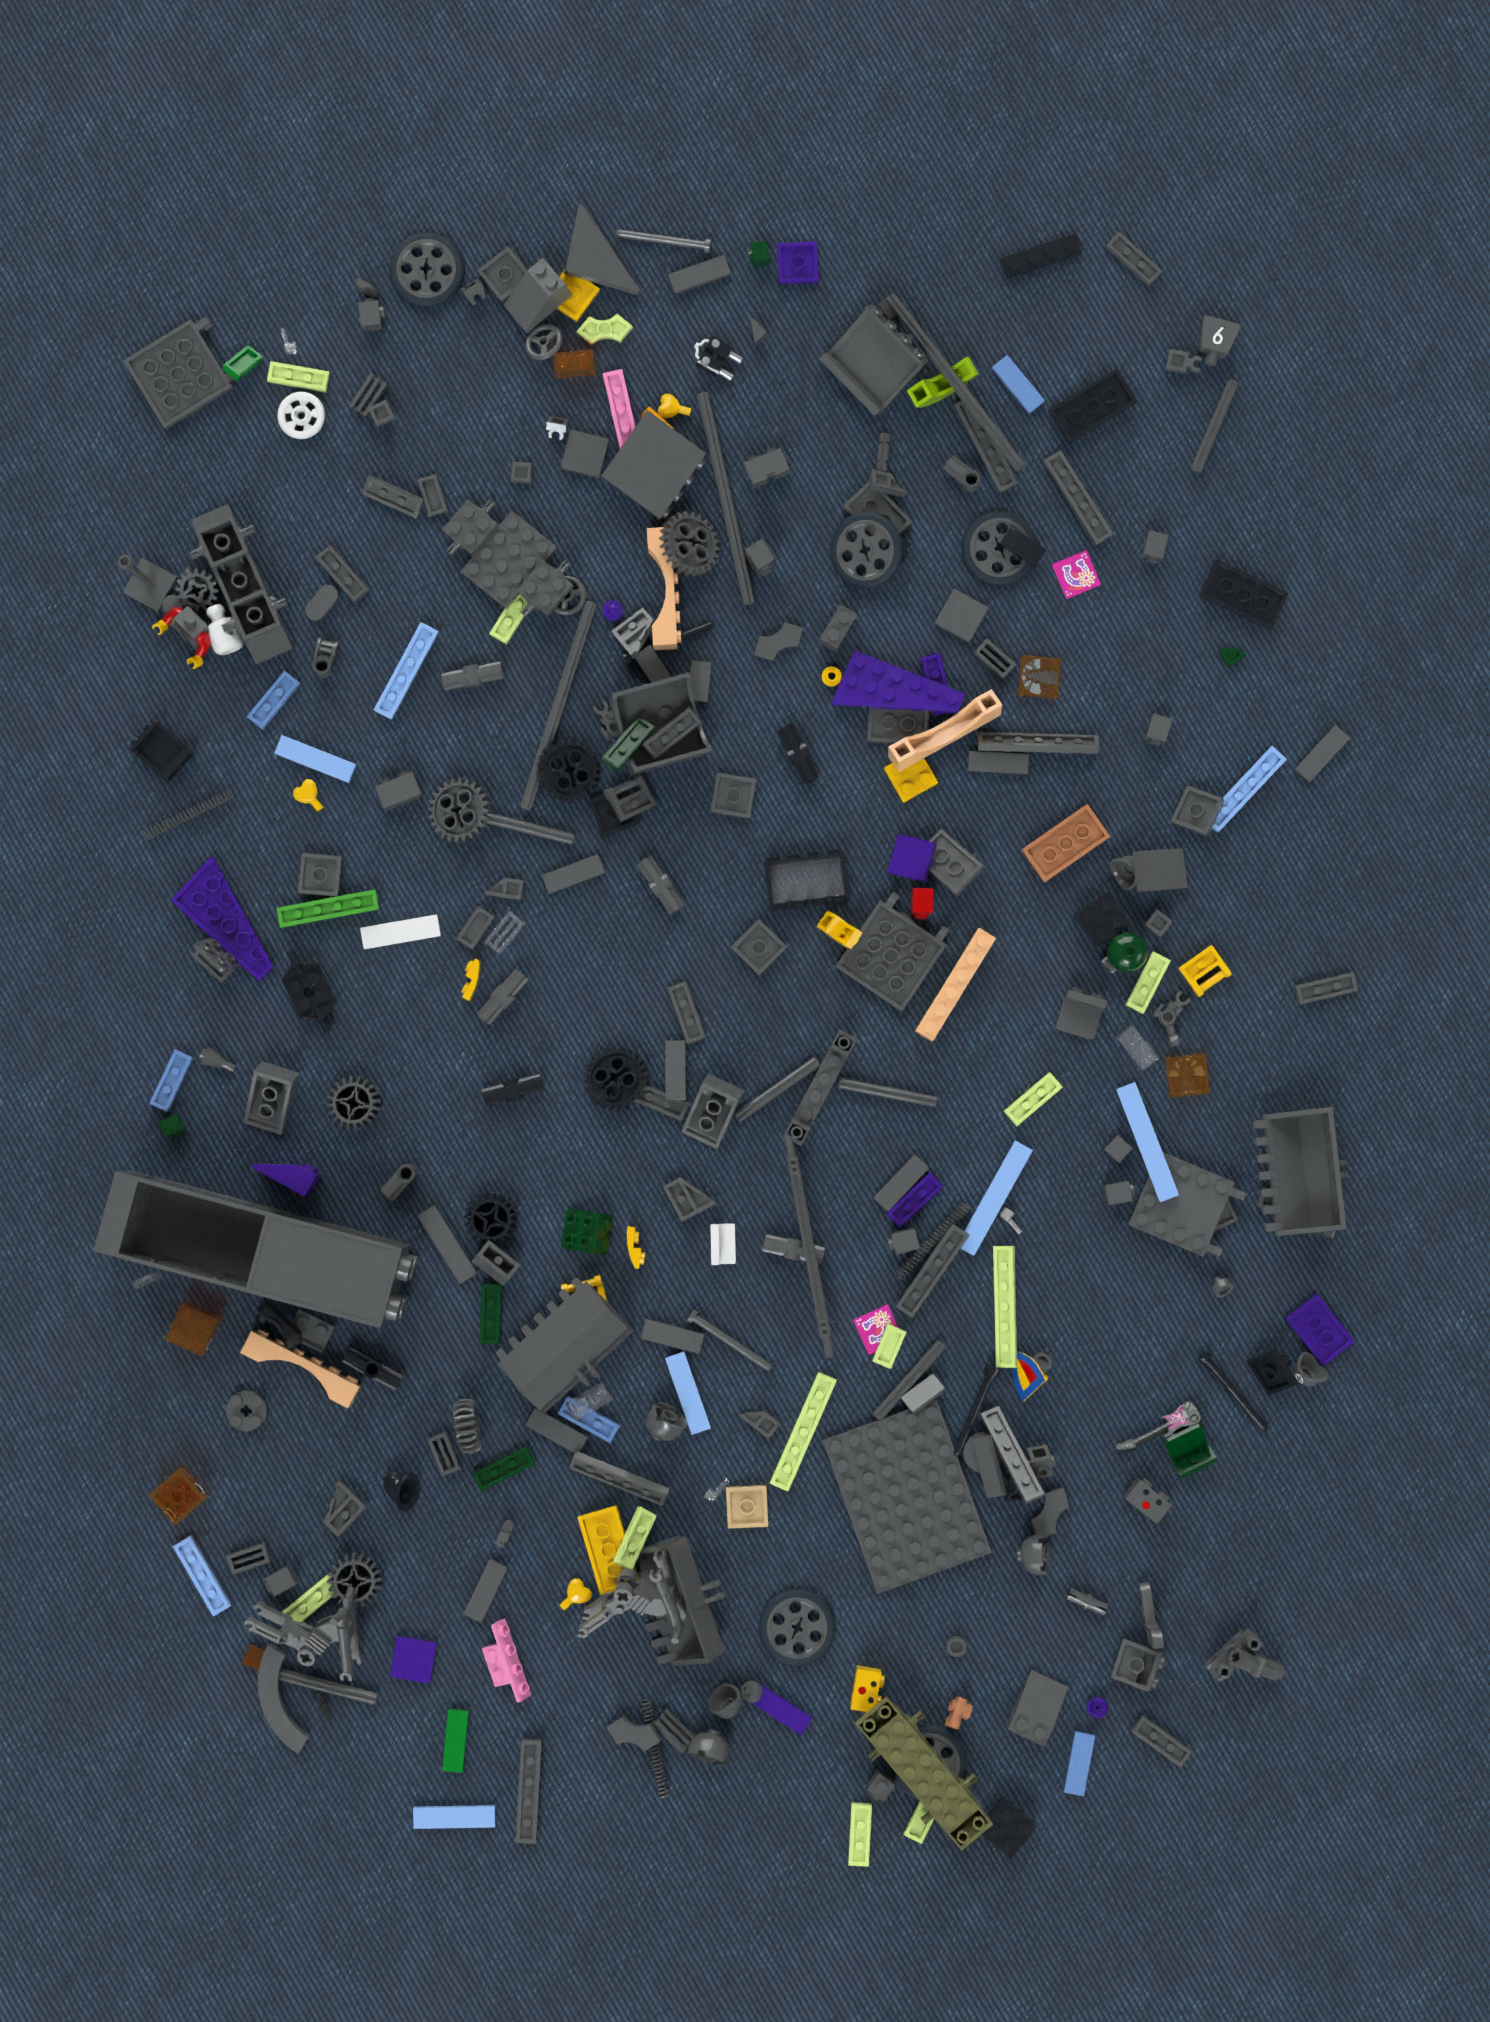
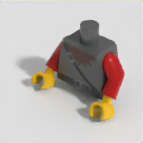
(190, 629)

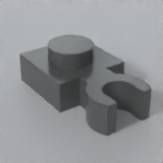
(1178, 362)

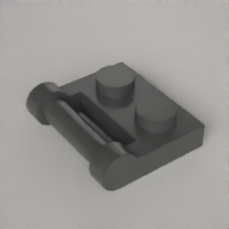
(632, 804)

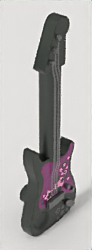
(1180, 1419)

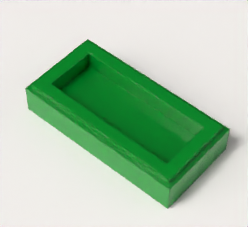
(242, 363)

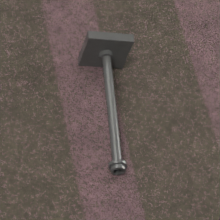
(148, 583)

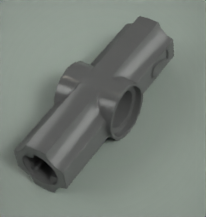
(472, 676)
(660, 885)
(502, 997)
(789, 1248)
(1256, 1664)

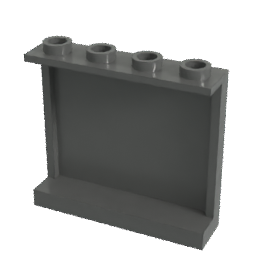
(874, 360)
(654, 465)

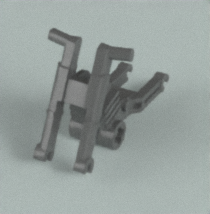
(640, 1597)
(316, 1638)

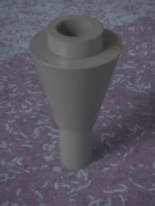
(212, 1058)

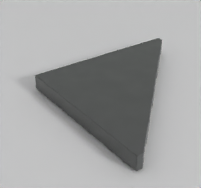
(593, 258)

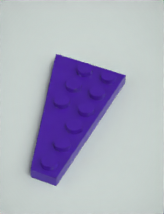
(885, 686)
(217, 911)

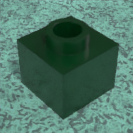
(759, 254)
(173, 1126)

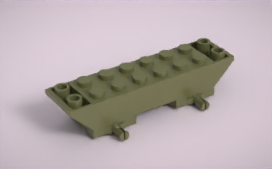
(924, 1772)

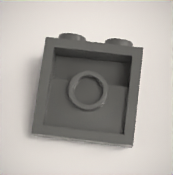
(1138, 1665)

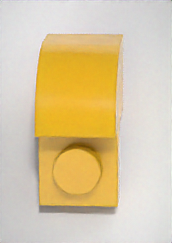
(839, 930)

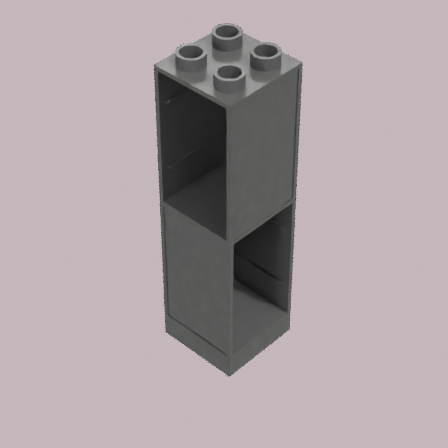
(255, 1248)

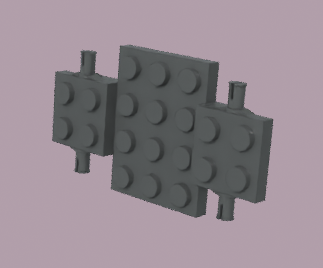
(508, 558)

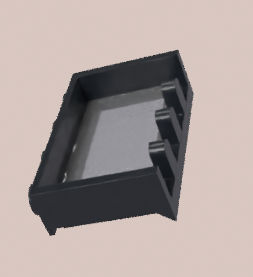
(806, 881)

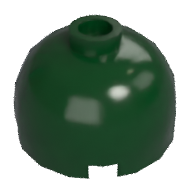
(1127, 952)

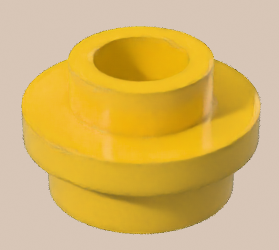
(831, 683)

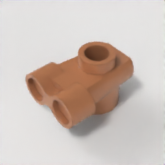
(958, 1709)

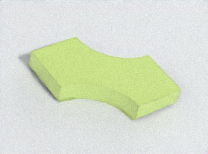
(595, 330)

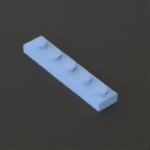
(406, 671)
(1248, 786)

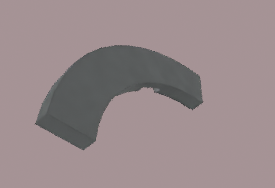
(272, 1702)

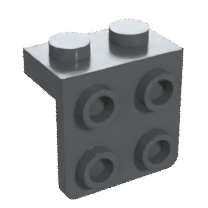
(215, 959)
(1080, 1013)

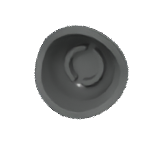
(1123, 872)
(1309, 1371)
(725, 1701)

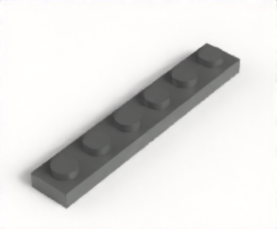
(1038, 742)

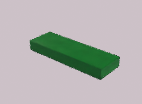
(455, 1740)

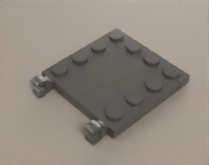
(179, 373)
(892, 954)
(1192, 1215)

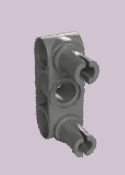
(1219, 1663)

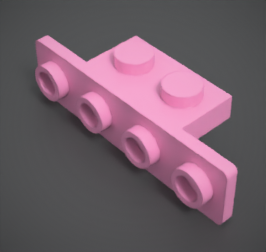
(505, 1663)

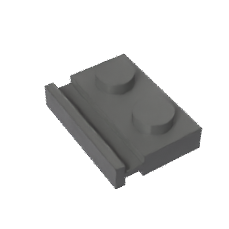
(314, 1330)

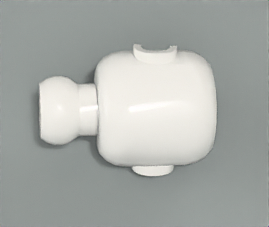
(222, 642)

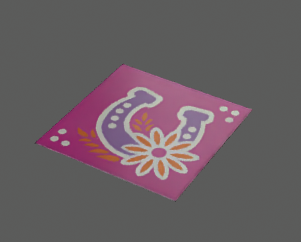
(1076, 574)
(872, 1326)

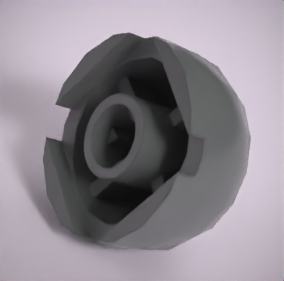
(664, 1423)
(1035, 1554)
(709, 1747)

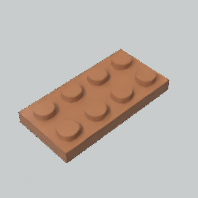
(1065, 843)

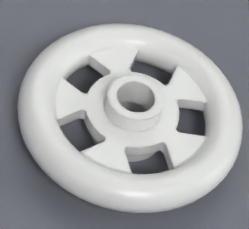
(286, 408)

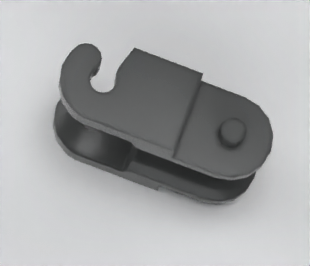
(504, 1533)

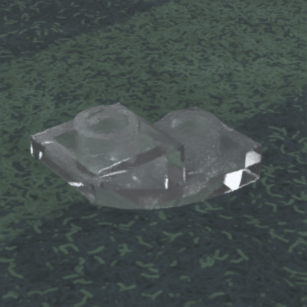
(1137, 1048)
(589, 1401)

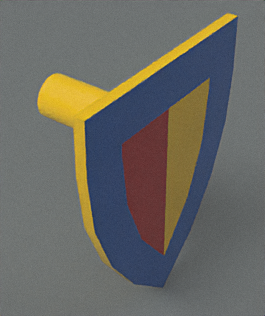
(1027, 1376)

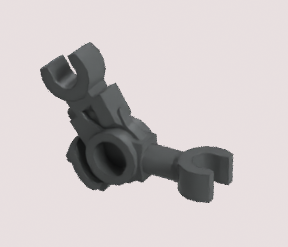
(607, 720)
(1168, 1016)

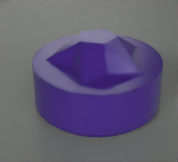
(612, 610)
(1097, 1707)

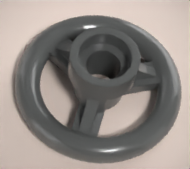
(545, 343)
(580, 591)

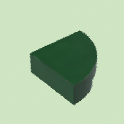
(1231, 655)

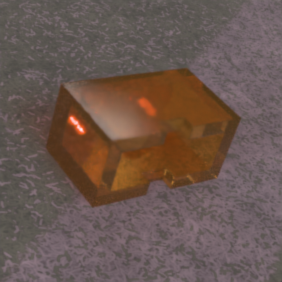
(574, 363)

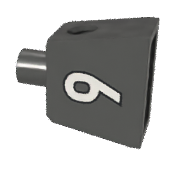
(1216, 338)

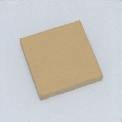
(747, 1506)

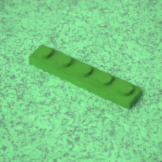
(328, 908)

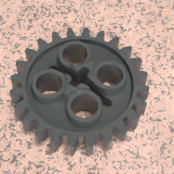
(689, 543)
(475, 805)

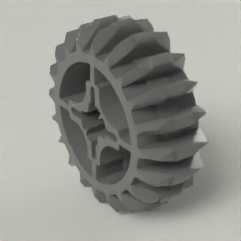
(351, 1112)
(467, 1426)
(345, 1580)

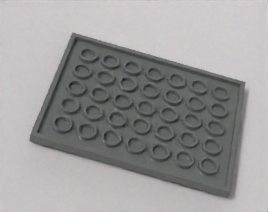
(906, 1496)

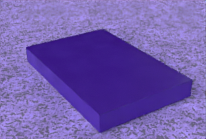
(1319, 1329)

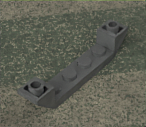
(820, 1087)

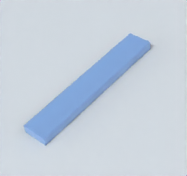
(1147, 1142)
(995, 1196)

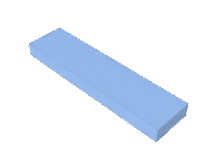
(315, 759)
(688, 1393)
(202, 1575)
(454, 1816)

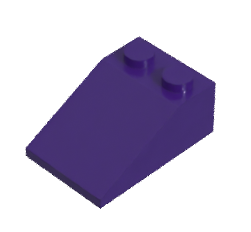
(296, 1177)

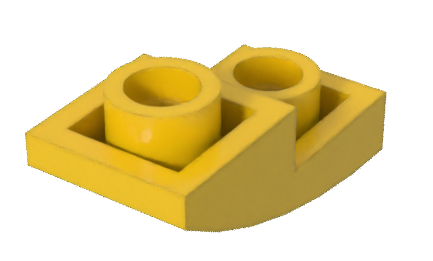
(473, 972)
(637, 1257)

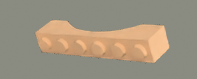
(664, 628)
(916, 747)
(955, 984)
(338, 1387)

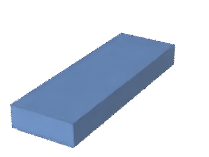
(1018, 384)
(273, 700)
(171, 1080)
(594, 1423)
(1079, 1763)

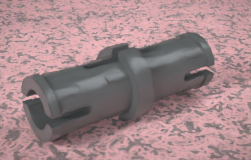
(1087, 1601)

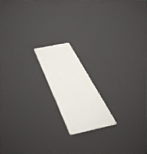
(400, 931)

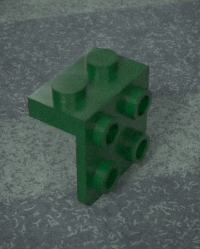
(587, 1231)
(1190, 1450)

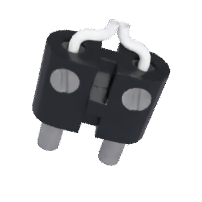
(714, 357)

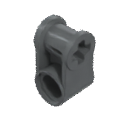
(326, 653)

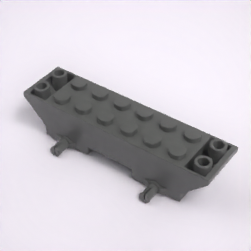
(241, 584)

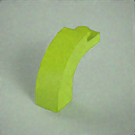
(937, 388)

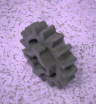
(196, 582)

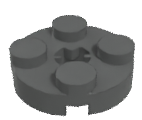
(255, 1402)

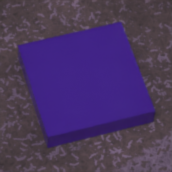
(797, 263)
(912, 858)
(413, 1659)

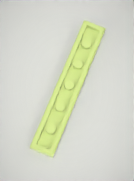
(1005, 1306)
(803, 1431)

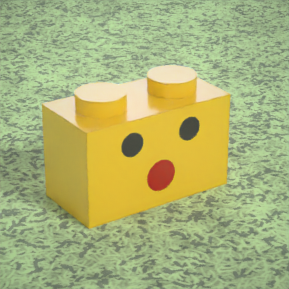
(866, 1688)

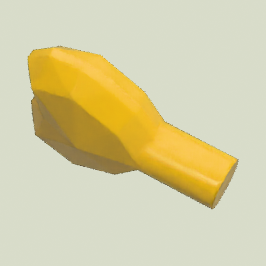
(670, 407)
(307, 794)
(576, 1594)

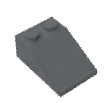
(536, 295)
(271, 1097)
(712, 1111)
(1037, 1708)

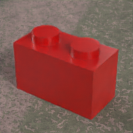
(921, 902)

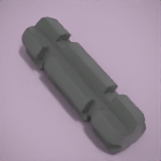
(883, 452)

